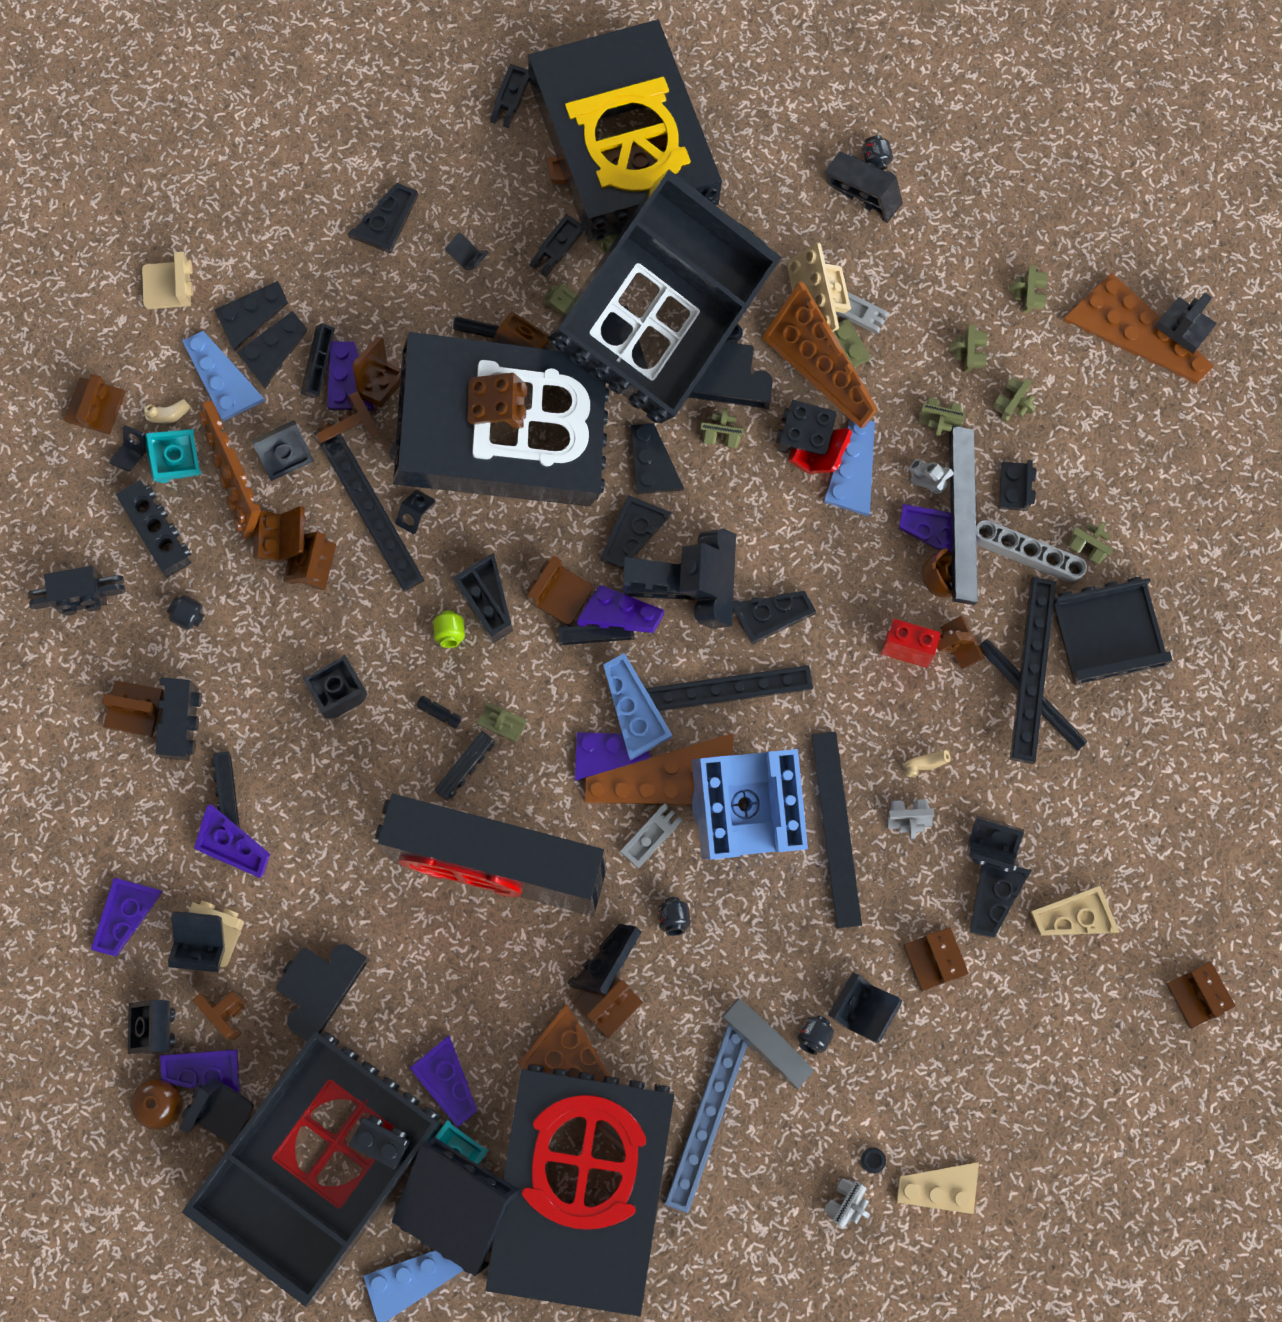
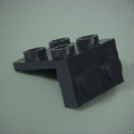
(806, 428)
(995, 843)
(197, 942)
(865, 1008)
(217, 1110)

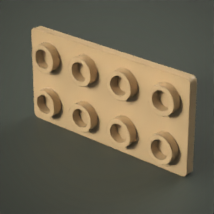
(823, 282)

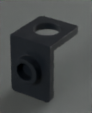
(465, 252)
(131, 451)
(415, 506)

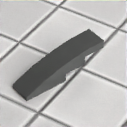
(767, 1043)

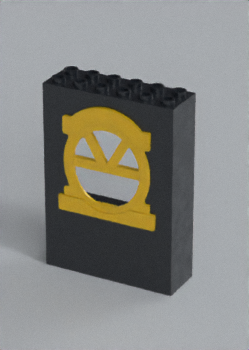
(606, 78)

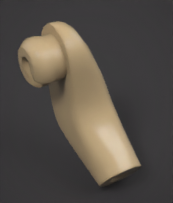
(166, 414)
(926, 762)

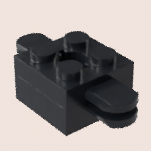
(76, 590)

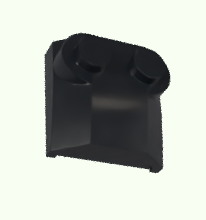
(336, 688)

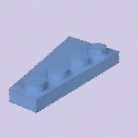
(223, 381)
(852, 480)
(636, 712)
(407, 1282)

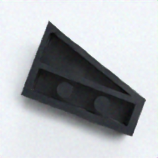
(865, 182)
(652, 579)
(484, 594)
(178, 719)

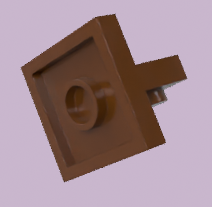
(520, 332)
(94, 404)
(313, 564)
(132, 708)
(936, 959)
(1200, 995)
(609, 1010)
(219, 1014)

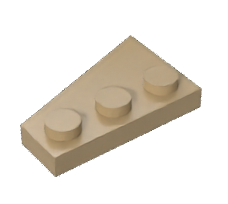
(1076, 915)
(941, 1189)

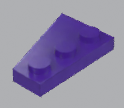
(341, 376)
(927, 526)
(620, 610)
(601, 753)
(230, 844)
(122, 915)
(199, 1067)
(446, 1082)

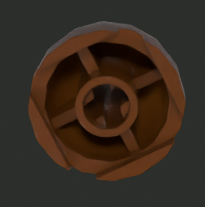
(938, 574)
(156, 1104)

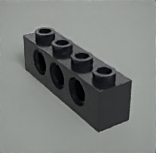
(132, 500)

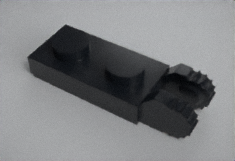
(510, 94)
(557, 244)

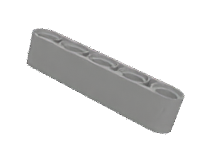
(1041, 551)

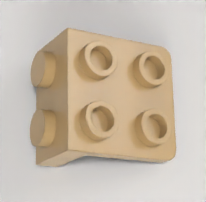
(168, 283)
(231, 926)

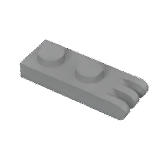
(864, 314)
(650, 837)

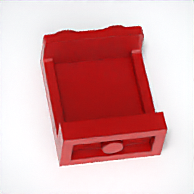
(911, 643)

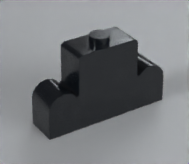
(731, 381)
(709, 576)
(319, 986)

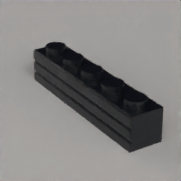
(317, 360)
(592, 634)
(465, 766)
(225, 786)

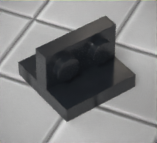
(1187, 323)
(282, 450)

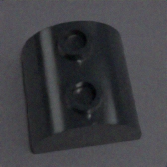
(150, 1027)

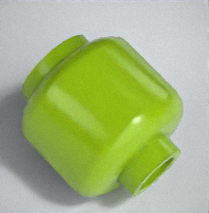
(448, 629)

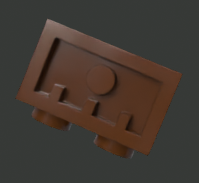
(279, 535)

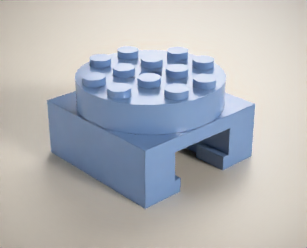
(773, 798)

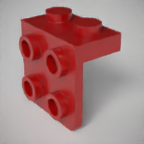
(815, 463)

